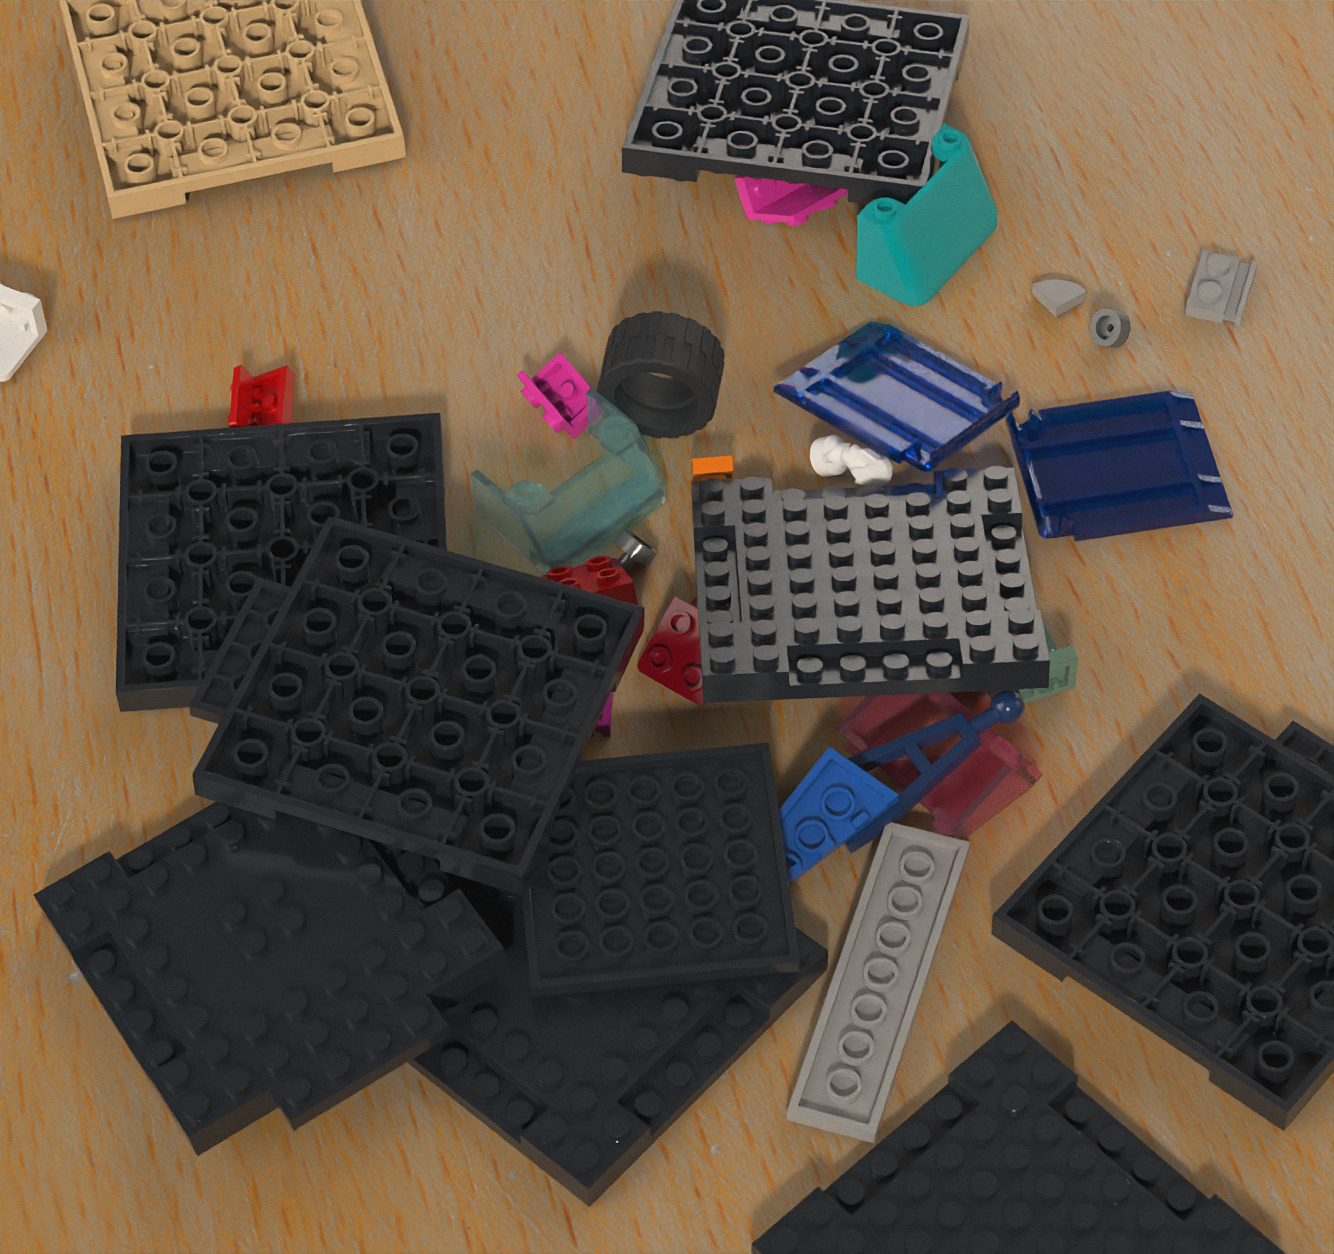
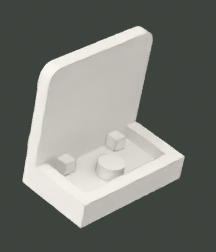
(20, 328)

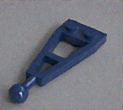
(1005, 707)

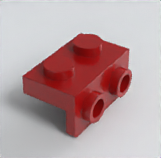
(261, 398)

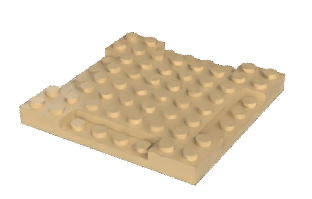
(226, 92)

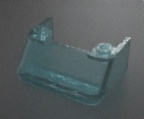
(586, 509)

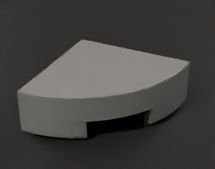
(1058, 295)

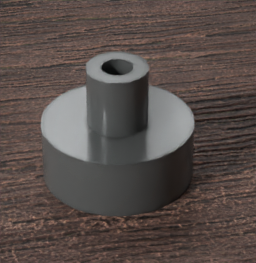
(1110, 327)
(634, 550)

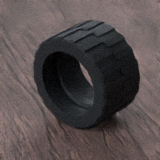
(669, 347)

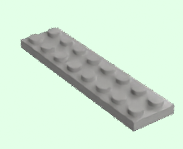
(879, 983)

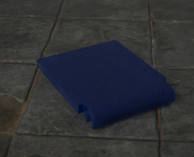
(898, 396)
(1118, 466)

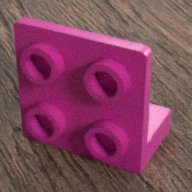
(782, 201)

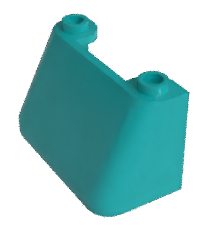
(922, 244)

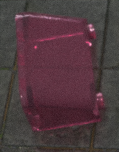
(968, 795)

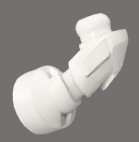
(832, 456)

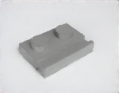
(1220, 288)

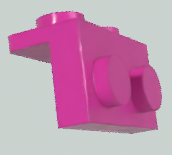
(561, 393)

